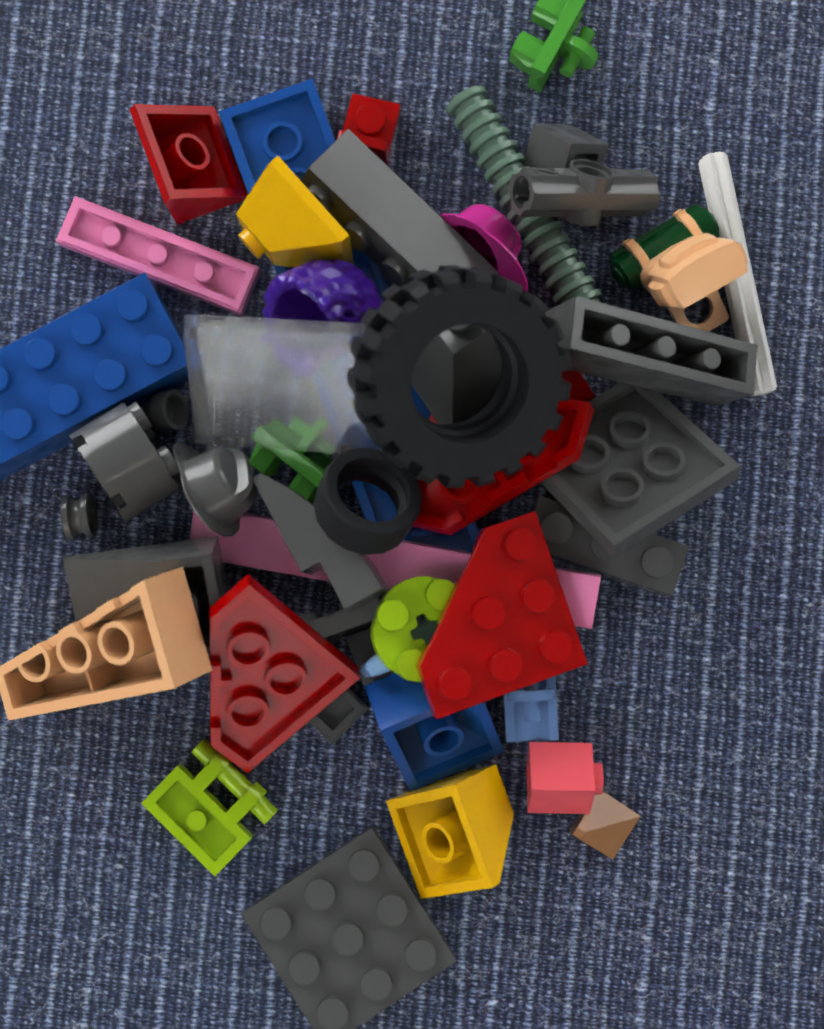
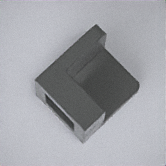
(559, 144)

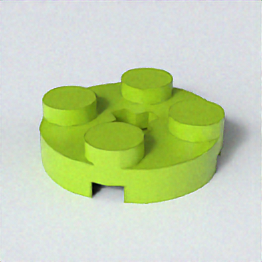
(398, 615)

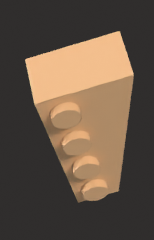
(120, 651)

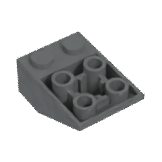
(109, 574)

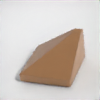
(606, 825)

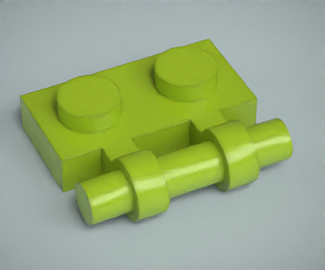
(199, 818)

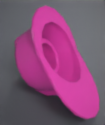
(492, 238)

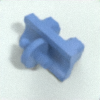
(532, 713)

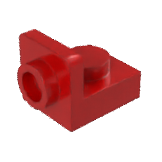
(373, 123)

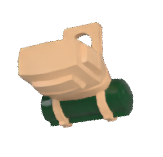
(682, 264)

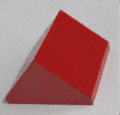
(189, 158)

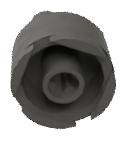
(125, 460)

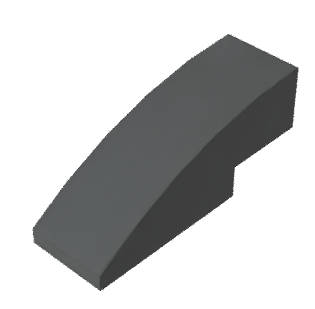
(349, 572)

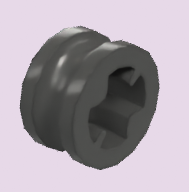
(79, 516)

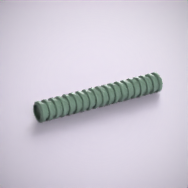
(499, 159)

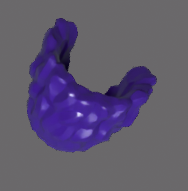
(321, 292)

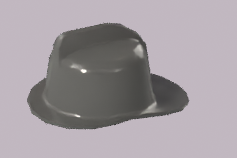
(216, 485)

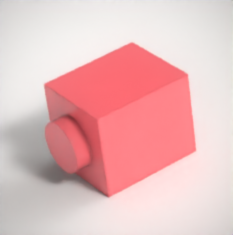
(562, 778)

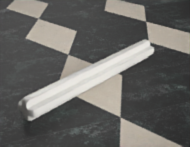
(741, 292)

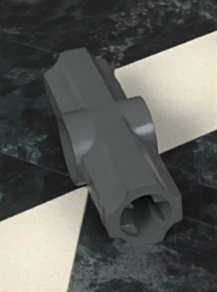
(583, 192)

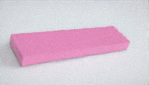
(160, 254)

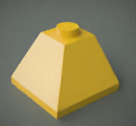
(289, 221)
(455, 832)

